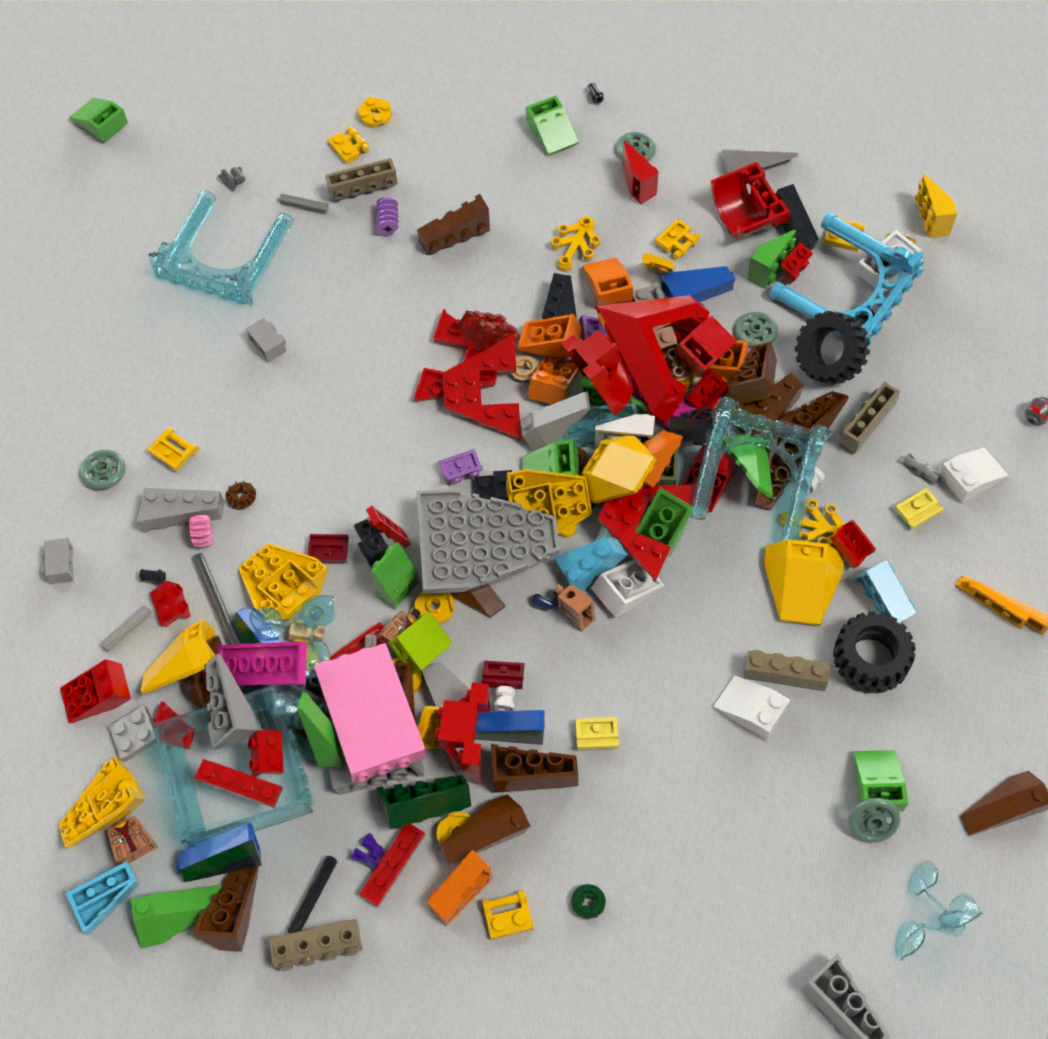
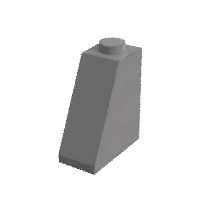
(443, 684)

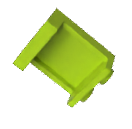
(421, 642)

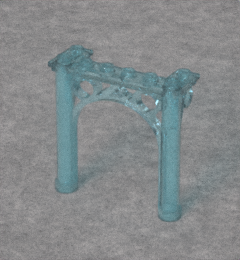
(246, 277)
(814, 439)

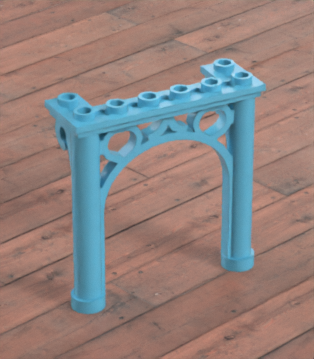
(900, 260)

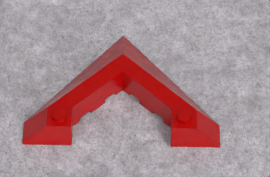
(632, 330)

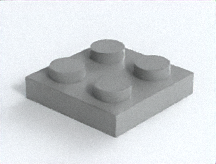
(133, 733)

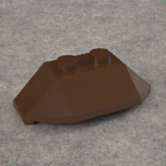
(196, 683)

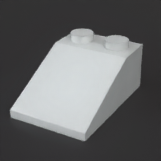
(868, 268)
(635, 425)
(971, 474)
(625, 587)
(752, 706)

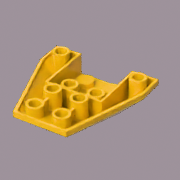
(617, 468)
(551, 493)
(282, 579)
(802, 579)
(182, 658)
(105, 801)

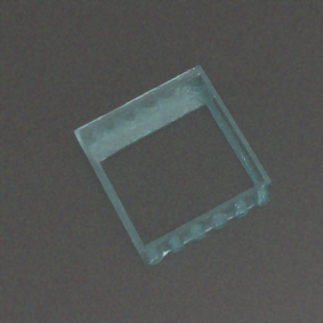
(180, 781)

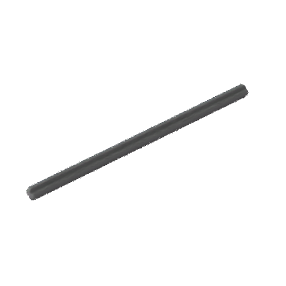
(225, 621)

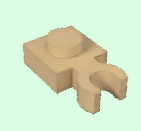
(299, 631)

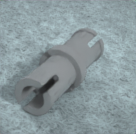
(922, 468)

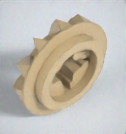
(531, 365)

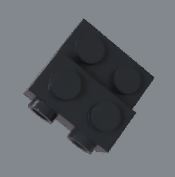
(492, 485)

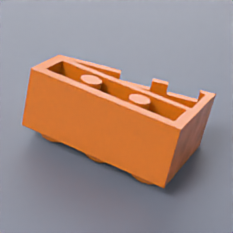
(460, 888)

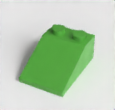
(665, 519)

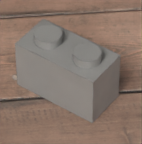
(266, 339)
(58, 561)

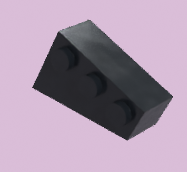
(560, 297)
(692, 427)

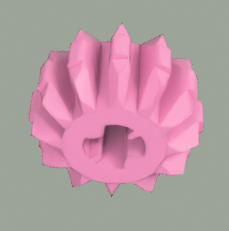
(201, 531)

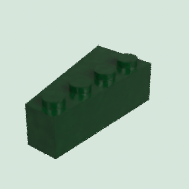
(423, 800)

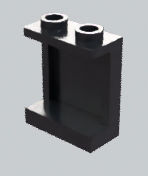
(372, 543)

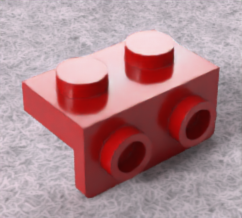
(794, 262)
(708, 390)
(852, 543)
(169, 603)
(266, 752)

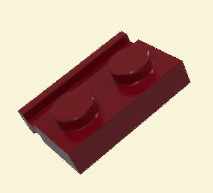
(329, 547)
(503, 674)

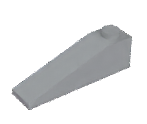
(740, 158)
(553, 421)
(230, 712)

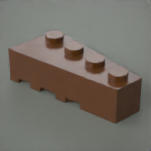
(455, 226)
(756, 375)
(783, 397)
(531, 769)

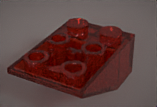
(485, 329)

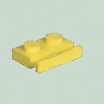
(919, 508)
(597, 733)

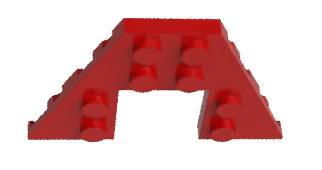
(431, 380)
(463, 389)
(623, 516)

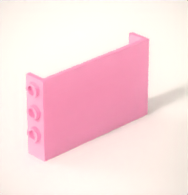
(370, 712)

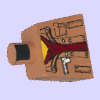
(575, 606)
(397, 625)
(130, 840)

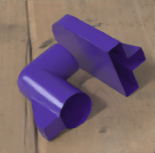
(368, 860)

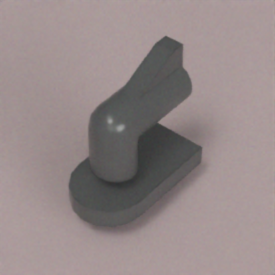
(232, 182)

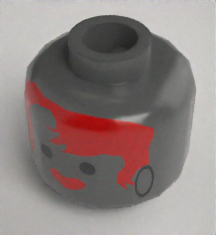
(1037, 411)

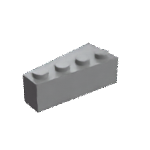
(176, 507)
(343, 783)
(843, 1003)

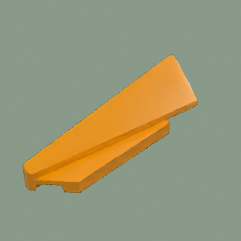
(1003, 605)

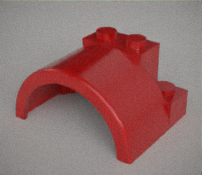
(747, 212)
(600, 362)
(459, 731)

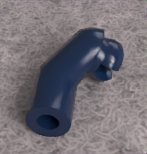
(543, 602)

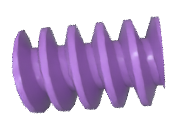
(387, 216)

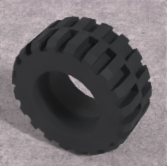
(810, 347)
(883, 630)

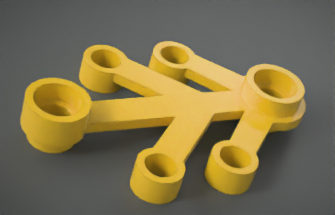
(584, 225)
(820, 525)

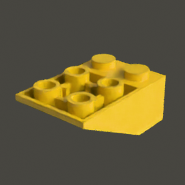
(935, 208)

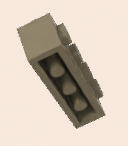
(361, 179)
(869, 417)
(786, 670)
(315, 944)

